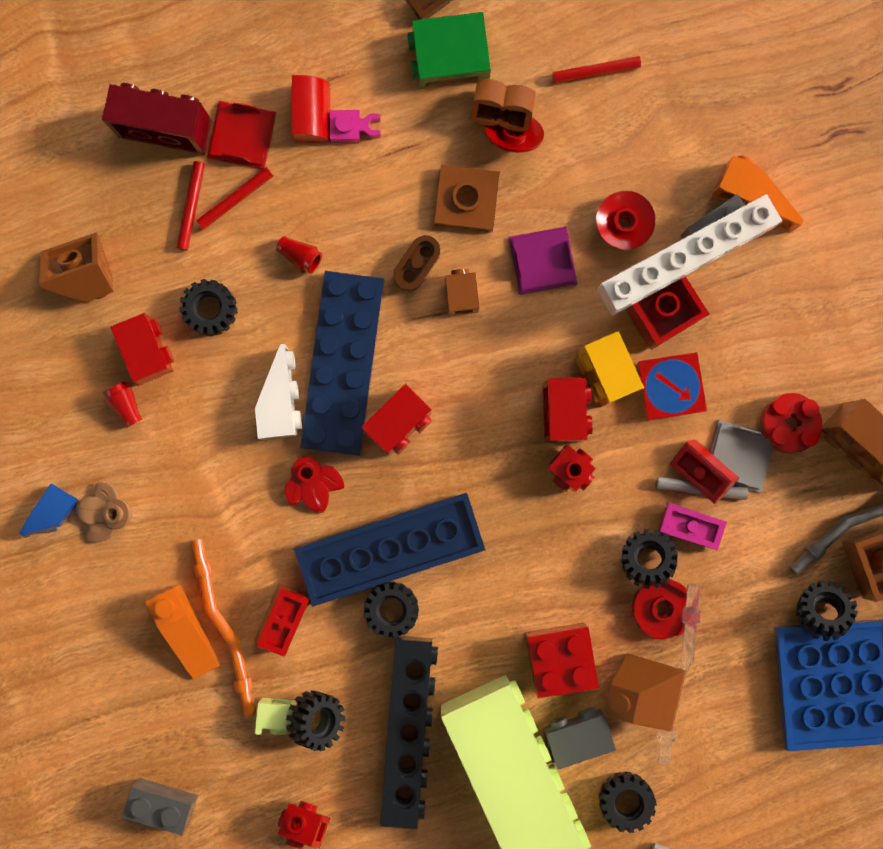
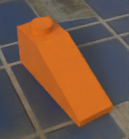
(750, 183)
(183, 631)

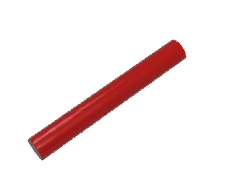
(596, 69)
(234, 198)
(190, 205)

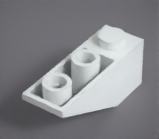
(276, 405)

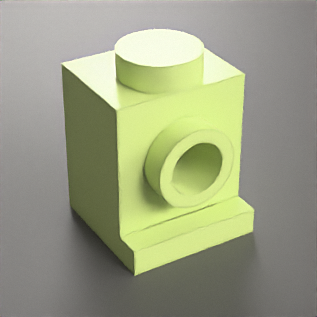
(272, 715)

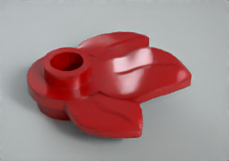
(314, 488)

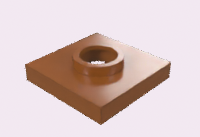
(476, 217)

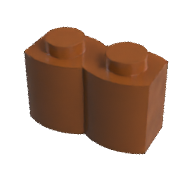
(503, 105)

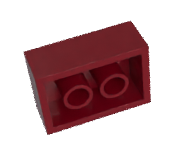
(157, 118)

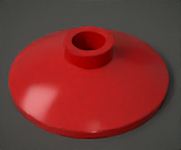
(516, 141)
(631, 207)

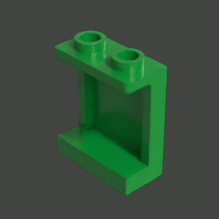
(449, 48)

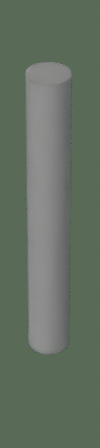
(686, 486)

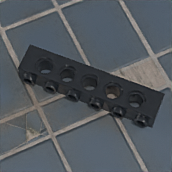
(396, 810)

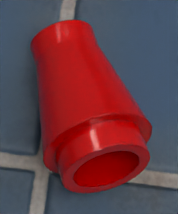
(301, 255)
(123, 403)

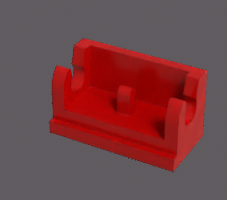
(281, 620)

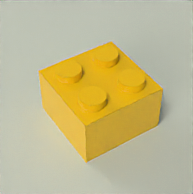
(609, 369)

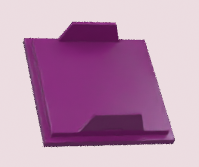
(543, 260)

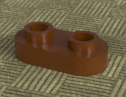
(417, 264)

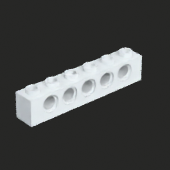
(689, 255)

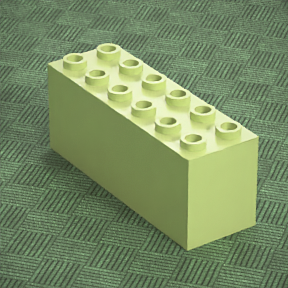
(511, 769)

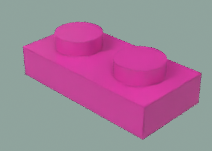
(692, 526)

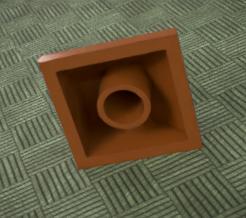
(77, 269)
(645, 693)

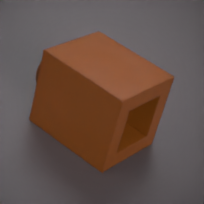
(462, 292)

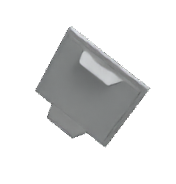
(743, 452)

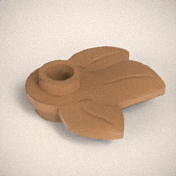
(99, 512)

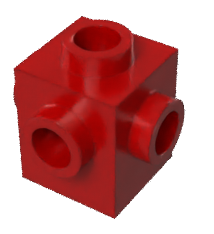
(560, 469)
(302, 825)

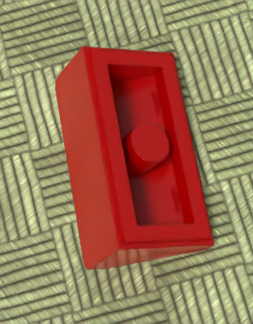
(704, 470)

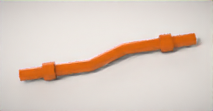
(243, 683)

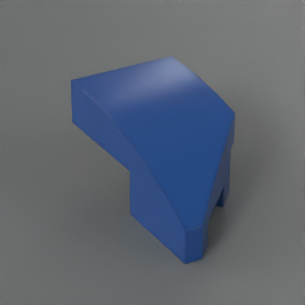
(49, 512)

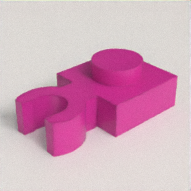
(347, 126)

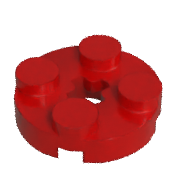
(804, 412)
(646, 613)

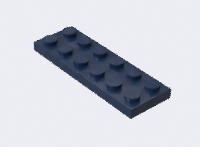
(342, 363)
(389, 549)

